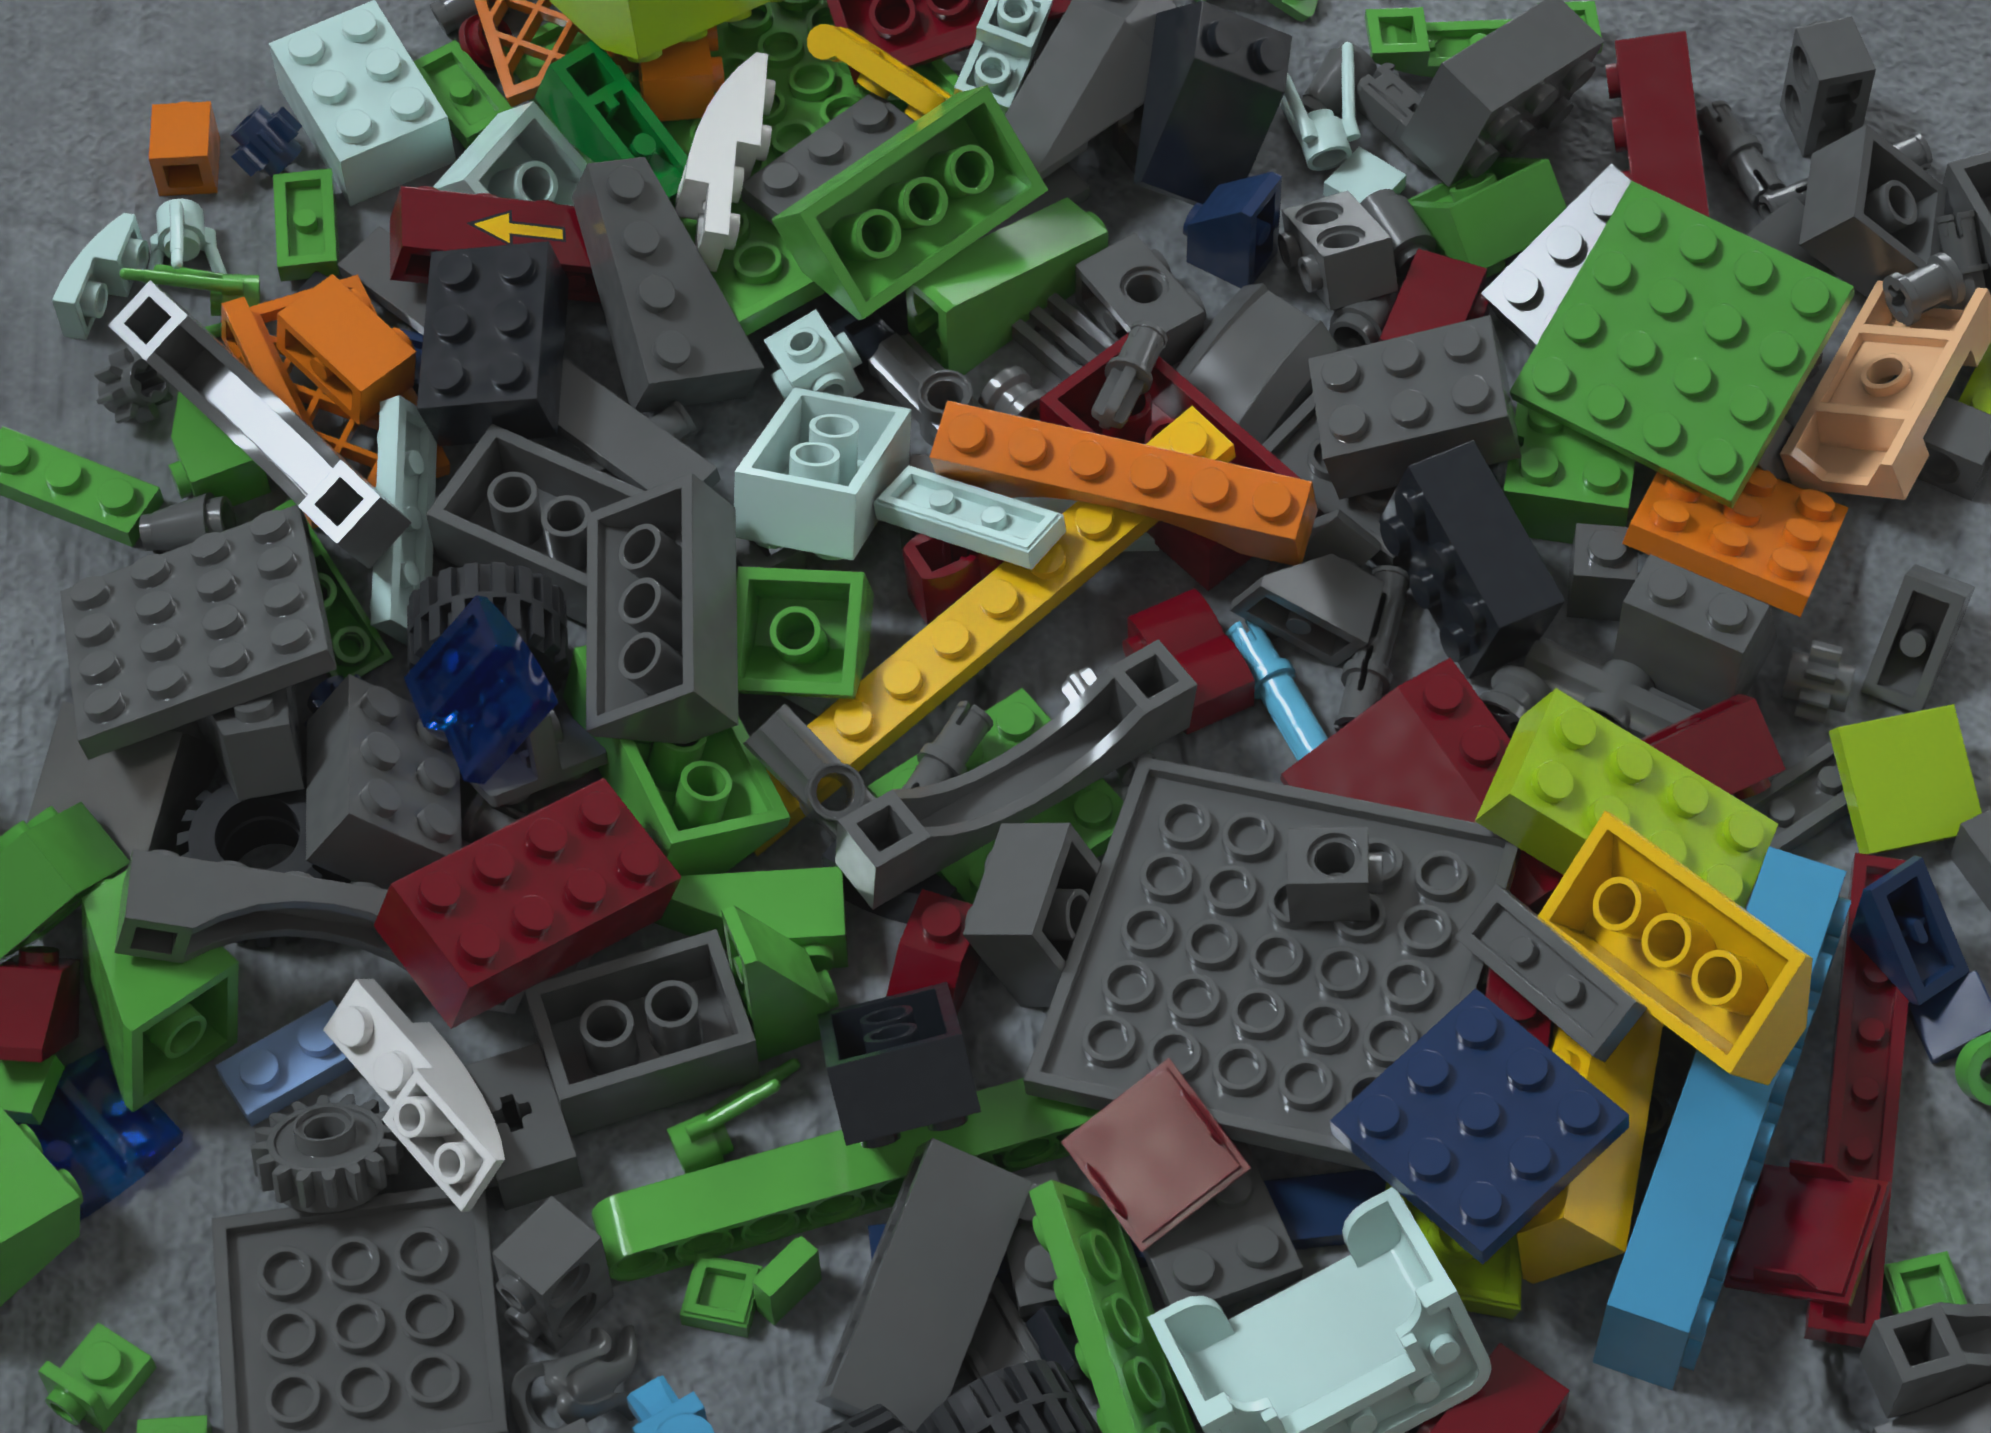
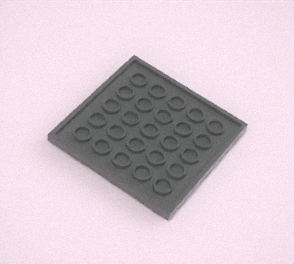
(1260, 1014)

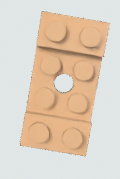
(1870, 433)

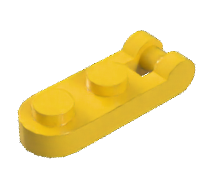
(878, 69)

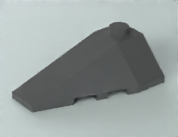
(1085, 78)

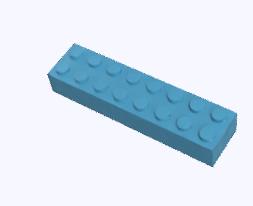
(1713, 1157)

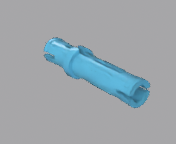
(1277, 689)

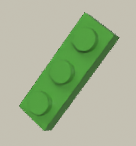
(74, 487)

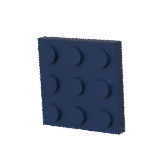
(1479, 1125)

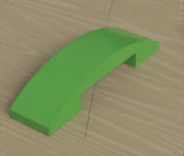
(1420, 46)

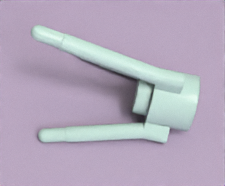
(1320, 133)
(183, 235)

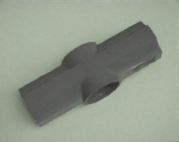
(919, 381)
(1612, 690)
(799, 763)

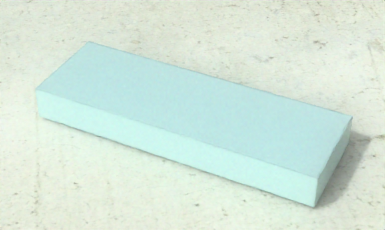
(970, 517)

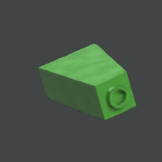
(975, 297)

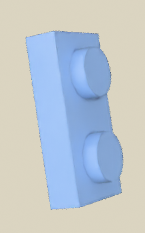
(284, 1066)

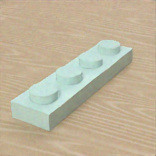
(409, 482)

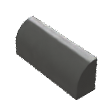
(925, 1285)

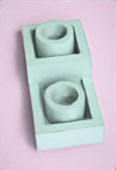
(1004, 48)
(96, 274)

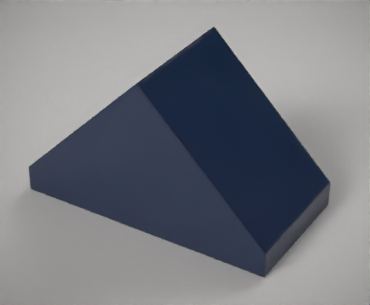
(1908, 932)

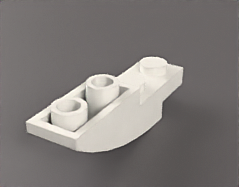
(724, 156)
(428, 1089)

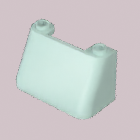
(1341, 1352)

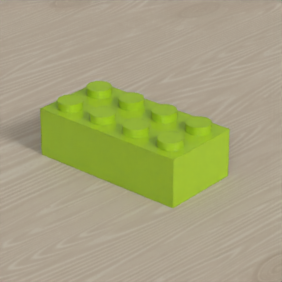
(1576, 764)

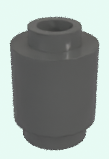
(1402, 224)

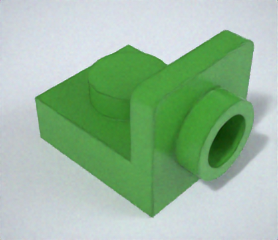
(96, 1378)

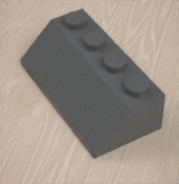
(662, 615)

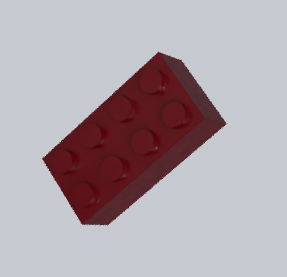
(1168, 398)
(526, 902)

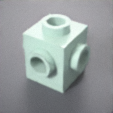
(814, 358)

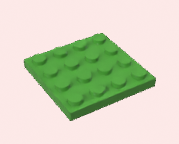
(1682, 343)

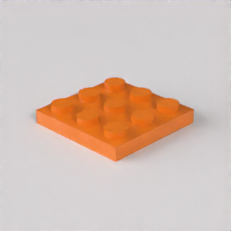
(1762, 547)

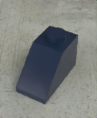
(1236, 229)

